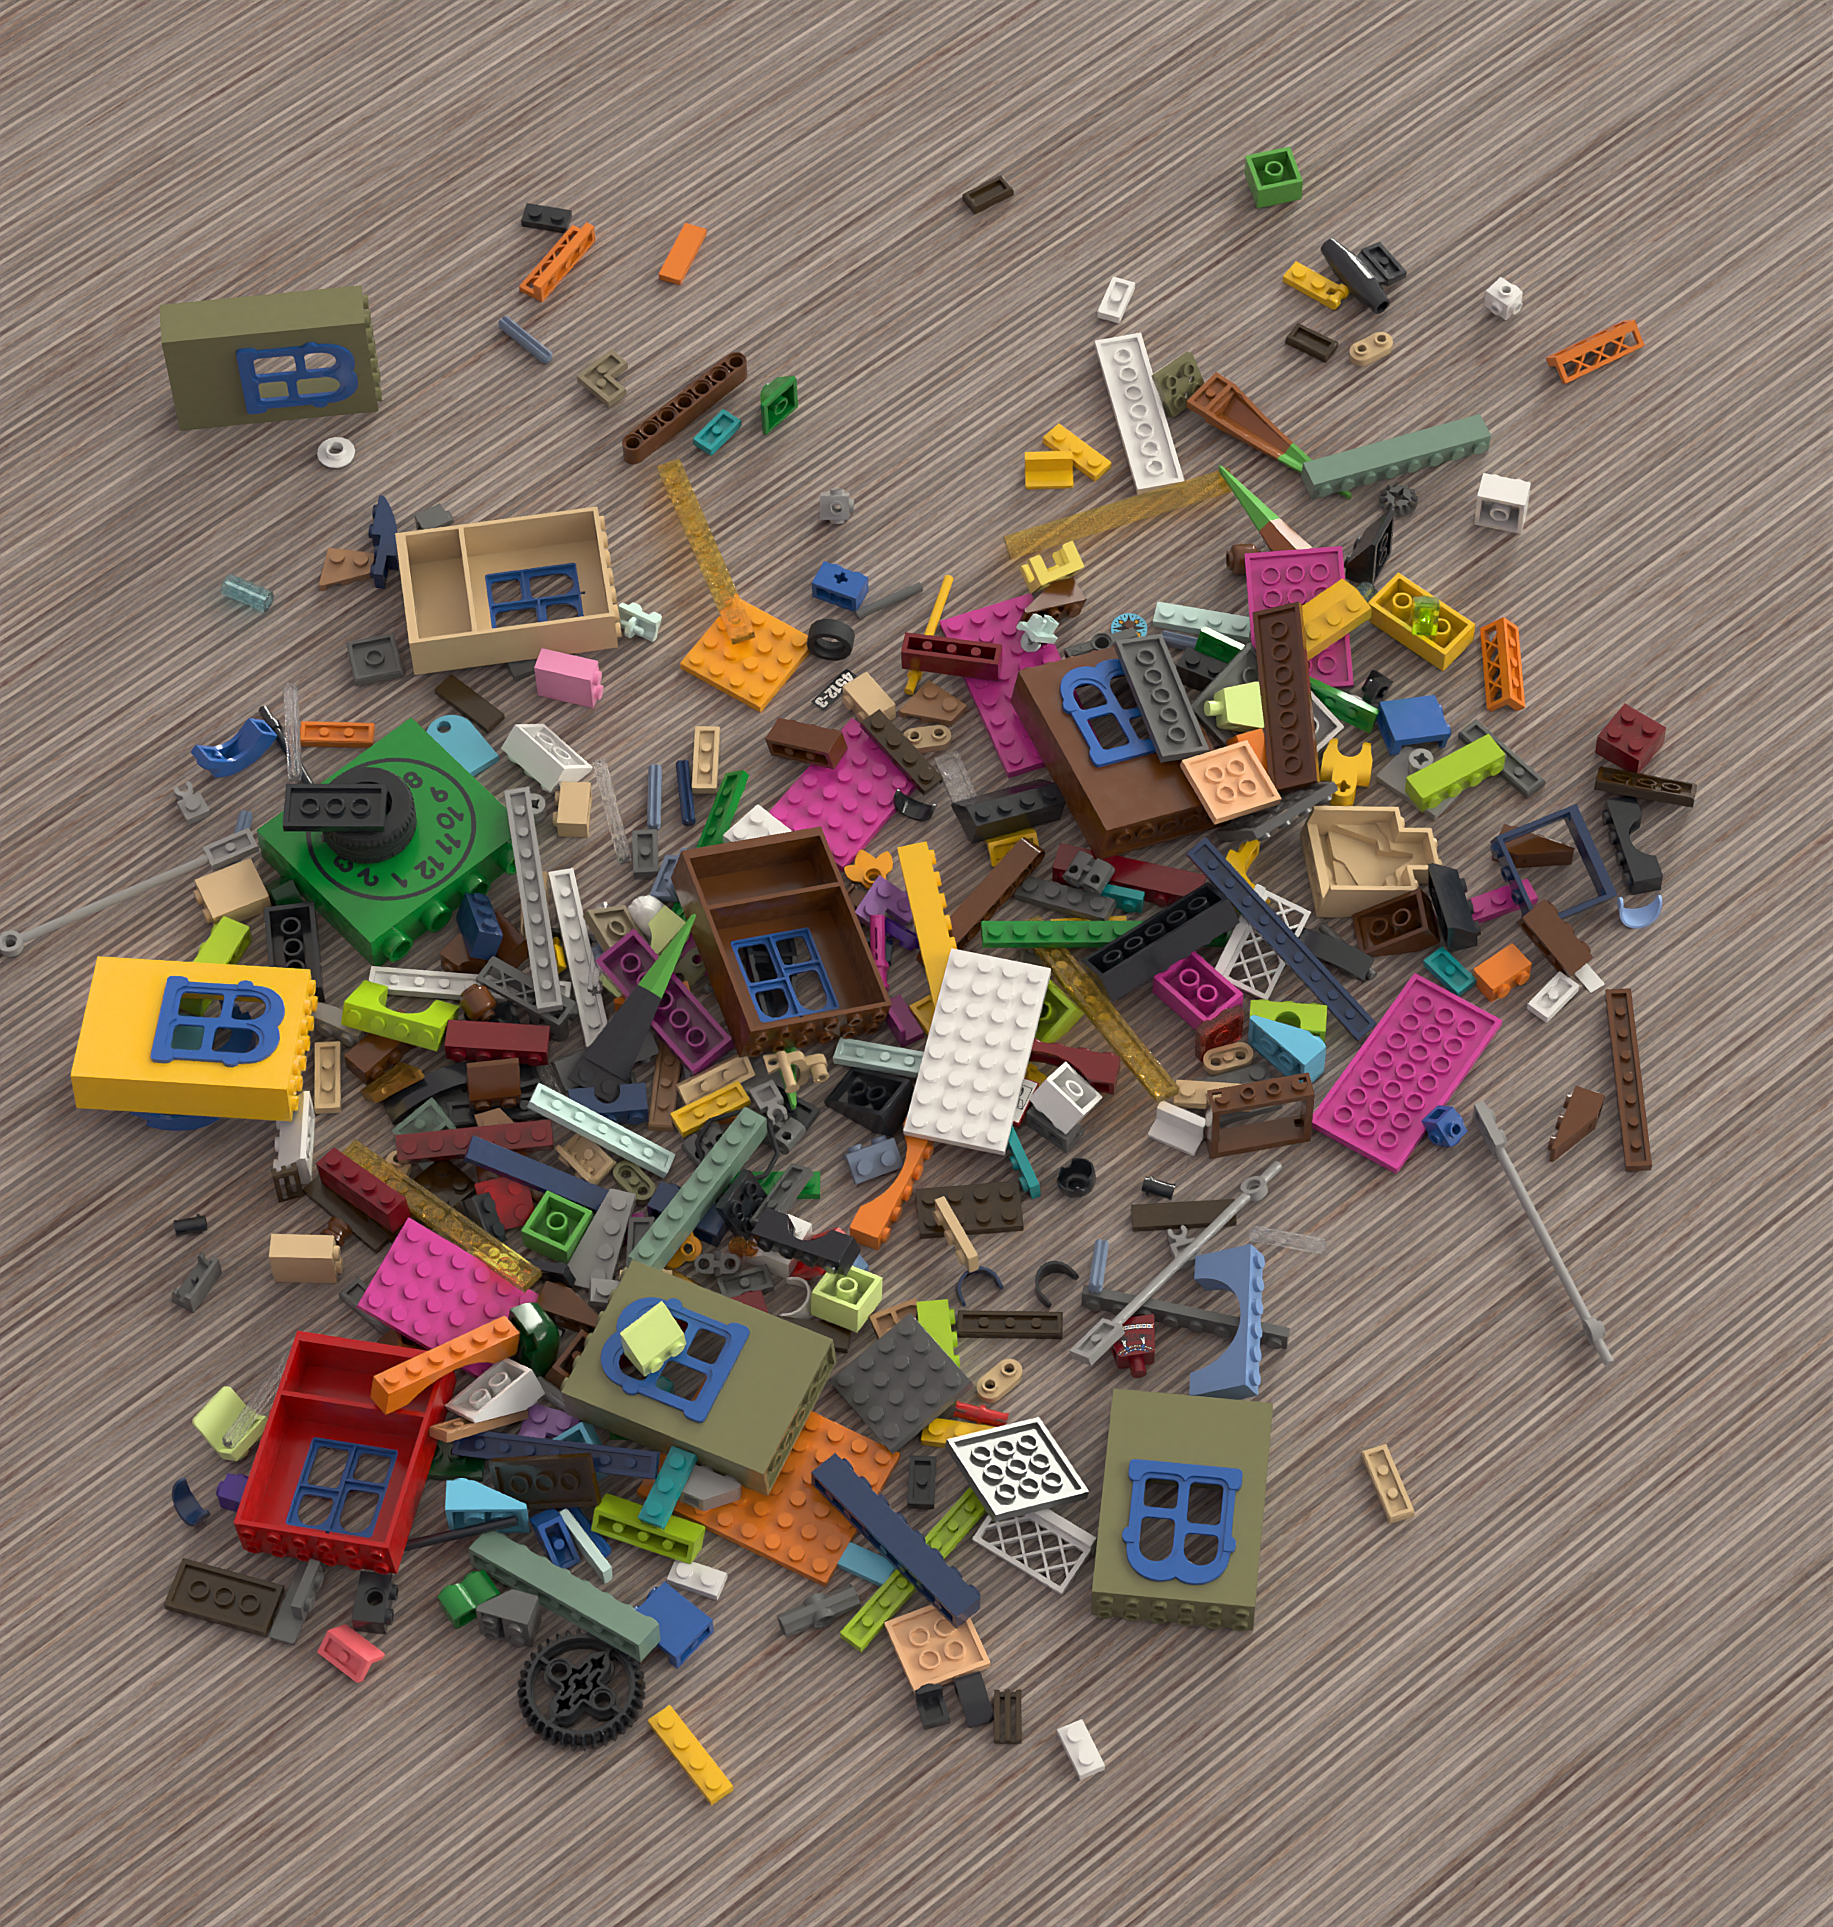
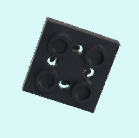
(739, 1202)

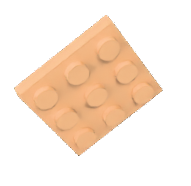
(1230, 782)
(933, 1648)

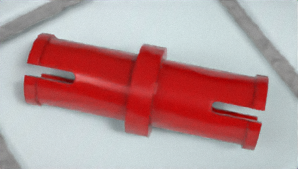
(980, 1415)

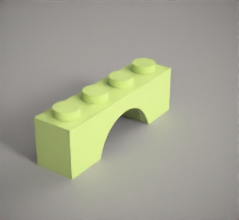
(664, 928)

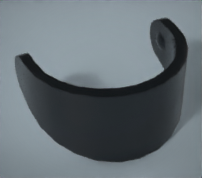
(912, 808)
(1047, 1269)

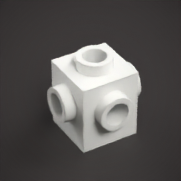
(1503, 298)

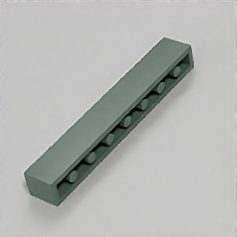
(1395, 456)
(701, 1190)
(565, 1594)

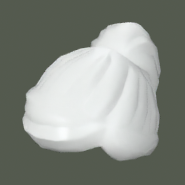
(643, 911)

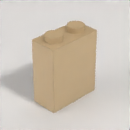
(232, 893)
(305, 1258)

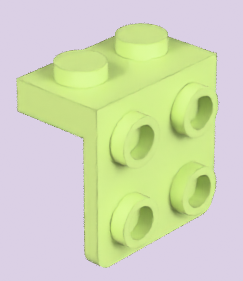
(217, 1418)

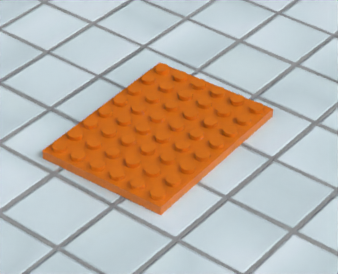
(795, 1521)

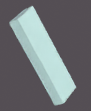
(587, 1547)

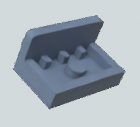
(663, 887)
(873, 1159)

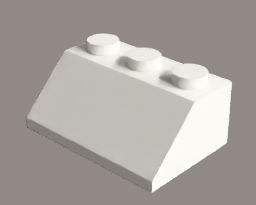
(544, 756)
(297, 1141)

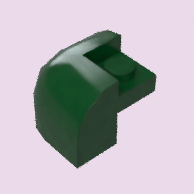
(537, 1337)

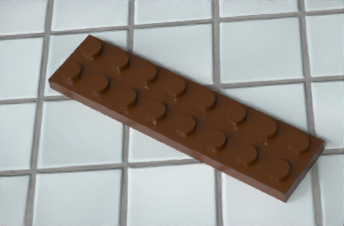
(1286, 697)

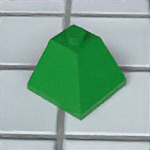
(778, 401)

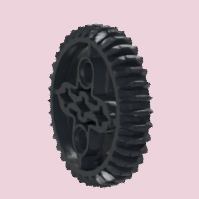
(581, 1700)

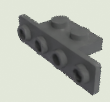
(298, 1601)

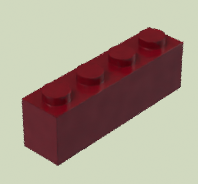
(951, 656)
(497, 1041)
(363, 1190)

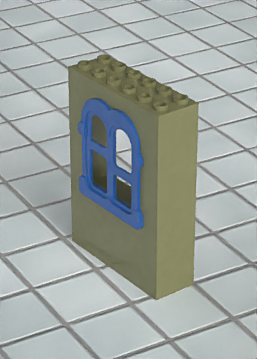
(214, 348)
(752, 1393)
(1183, 1445)

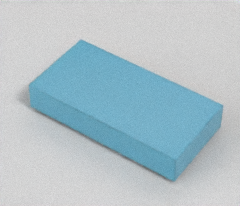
(865, 1564)

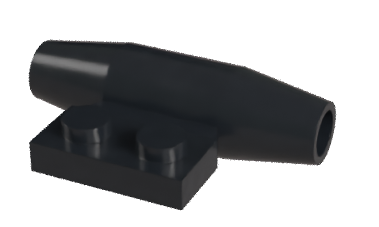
(1364, 272)

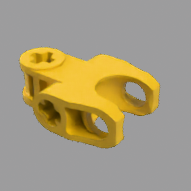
(1346, 772)

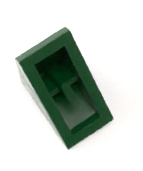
(283, 892)

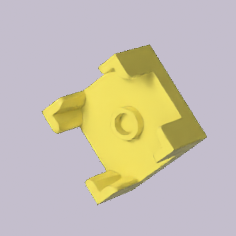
(1039, 577)

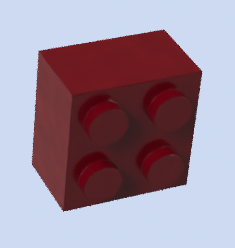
(1630, 739)

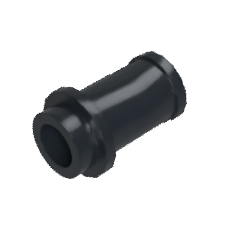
(1158, 1187)
(191, 1225)

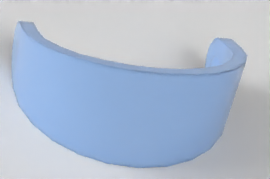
(1641, 916)

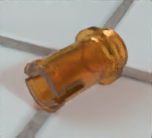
(742, 1247)

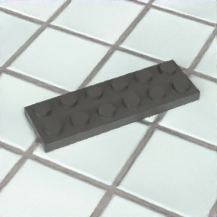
(1161, 697)

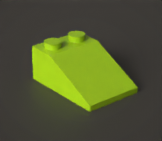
(1057, 1015)

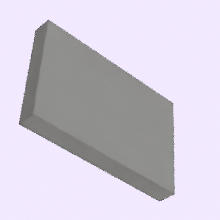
(1394, 778)

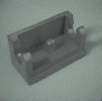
(1043, 1125)
(197, 1283)

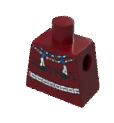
(1136, 1346)

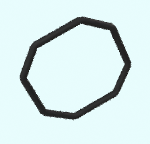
(731, 1114)

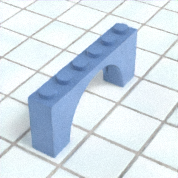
(1237, 1370)

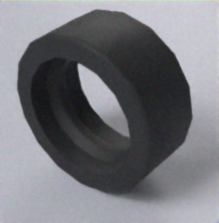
(830, 629)

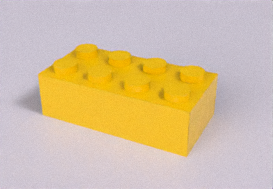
(1393, 614)

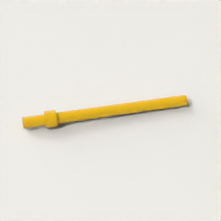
(915, 676)

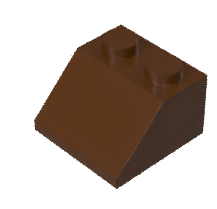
(493, 1084)

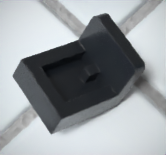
(931, 1706)

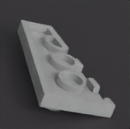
(603, 1240)

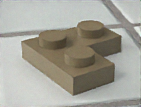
(600, 378)

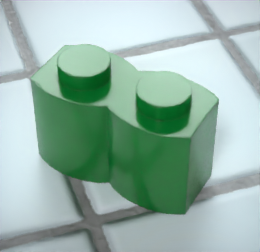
(461, 1600)

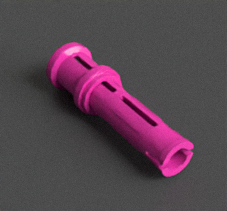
(877, 946)

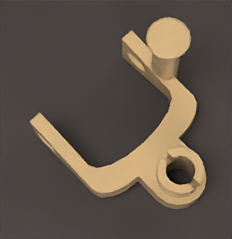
(809, 1065)

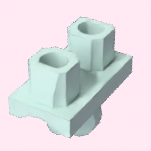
(638, 622)
(1037, 631)

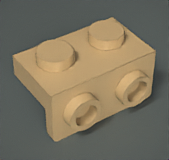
(586, 1158)

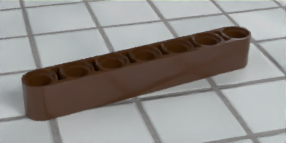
(684, 408)
(993, 892)

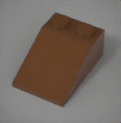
(1397, 925)

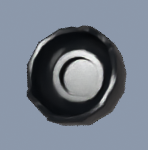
(1077, 1178)

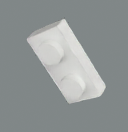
(1116, 300)
(1553, 997)
(697, 1579)
(1080, 1749)

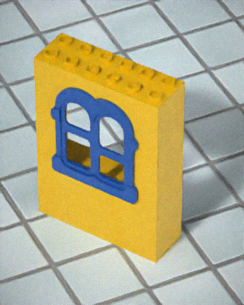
(129, 1027)

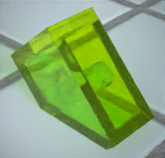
(1425, 615)

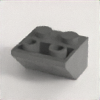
(510, 1617)

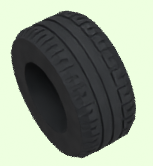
(399, 823)

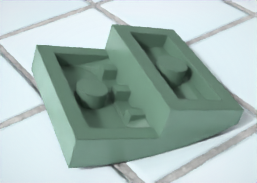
(425, 1119)

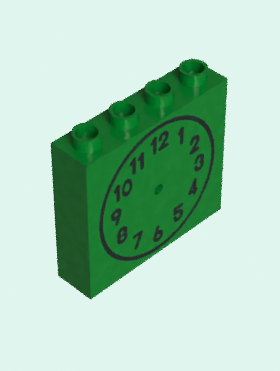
(456, 849)

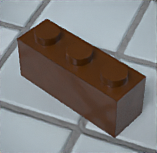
(806, 743)
(1555, 938)
(375, 1055)

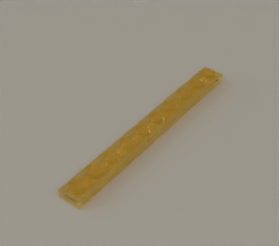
(1116, 514)
(706, 552)
(1108, 1021)
(448, 1220)

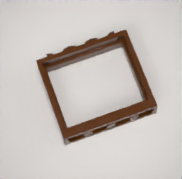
(1262, 1134)

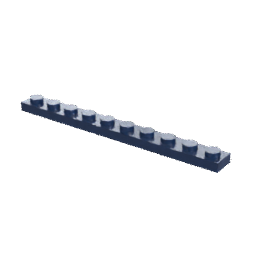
(1281, 939)

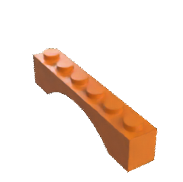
(875, 1218)
(405, 1381)

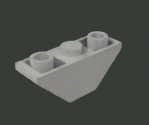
(709, 1490)

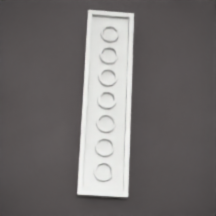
(1138, 412)

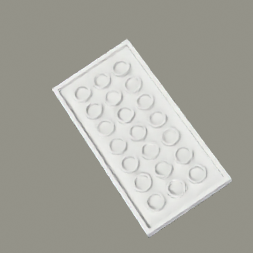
(977, 1051)

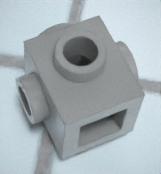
(827, 508)

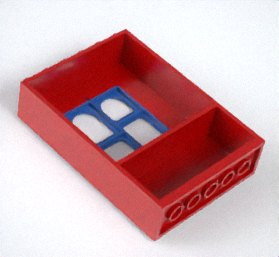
(329, 1404)

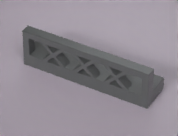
(524, 984)

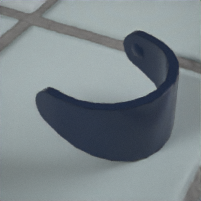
(983, 1270)
(186, 1504)

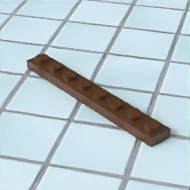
(1628, 1080)

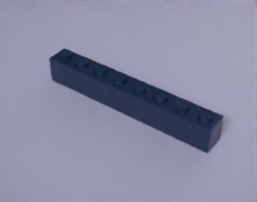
(896, 1540)

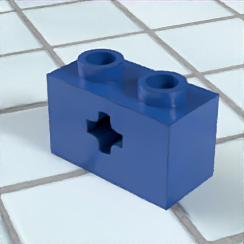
(840, 586)

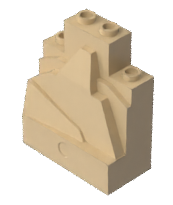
(1363, 857)

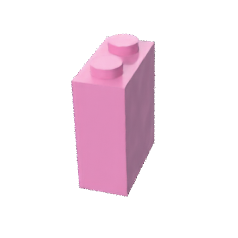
(568, 678)

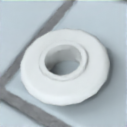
(336, 460)

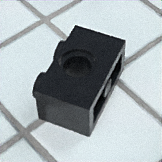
(374, 1587)

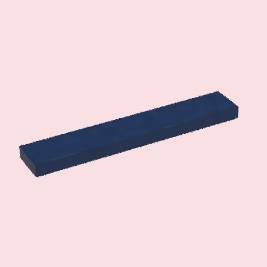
(533, 1173)

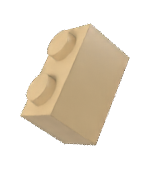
(866, 697)
(574, 809)

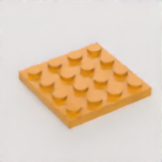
(753, 668)

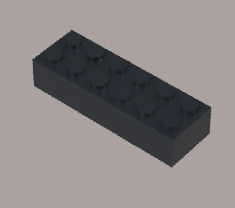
(1160, 941)

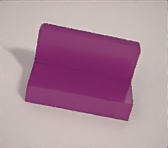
(903, 1023)

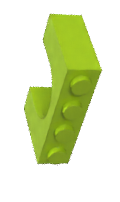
(368, 1012)

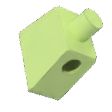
(1237, 708)

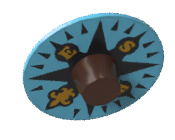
(1128, 621)

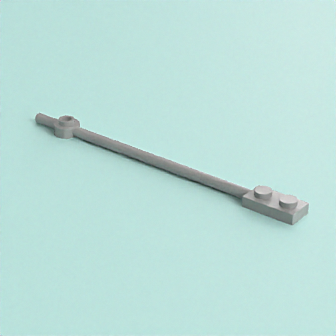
(216, 854)
(1496, 1141)
(1107, 1332)

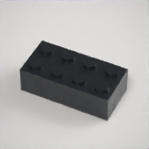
(294, 940)

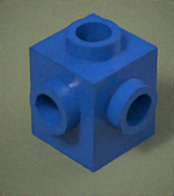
(1444, 1126)

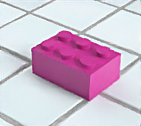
(1195, 990)

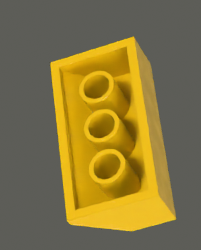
(1333, 616)

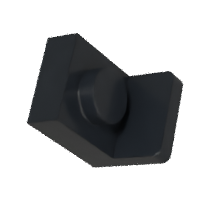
(1376, 687)

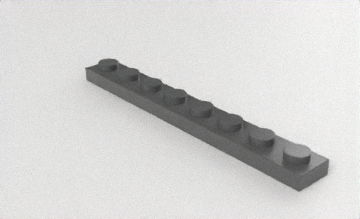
(1183, 1316)

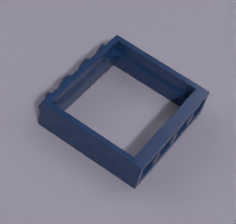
(1585, 847)

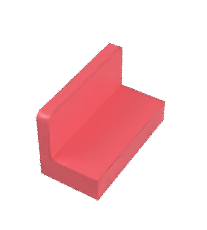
(349, 1652)

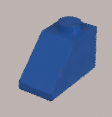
(554, 1538)

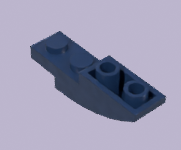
(384, 542)

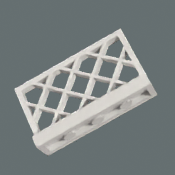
(1238, 940)
(1052, 1524)

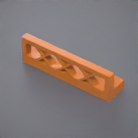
(560, 265)
(1589, 344)
(1507, 661)

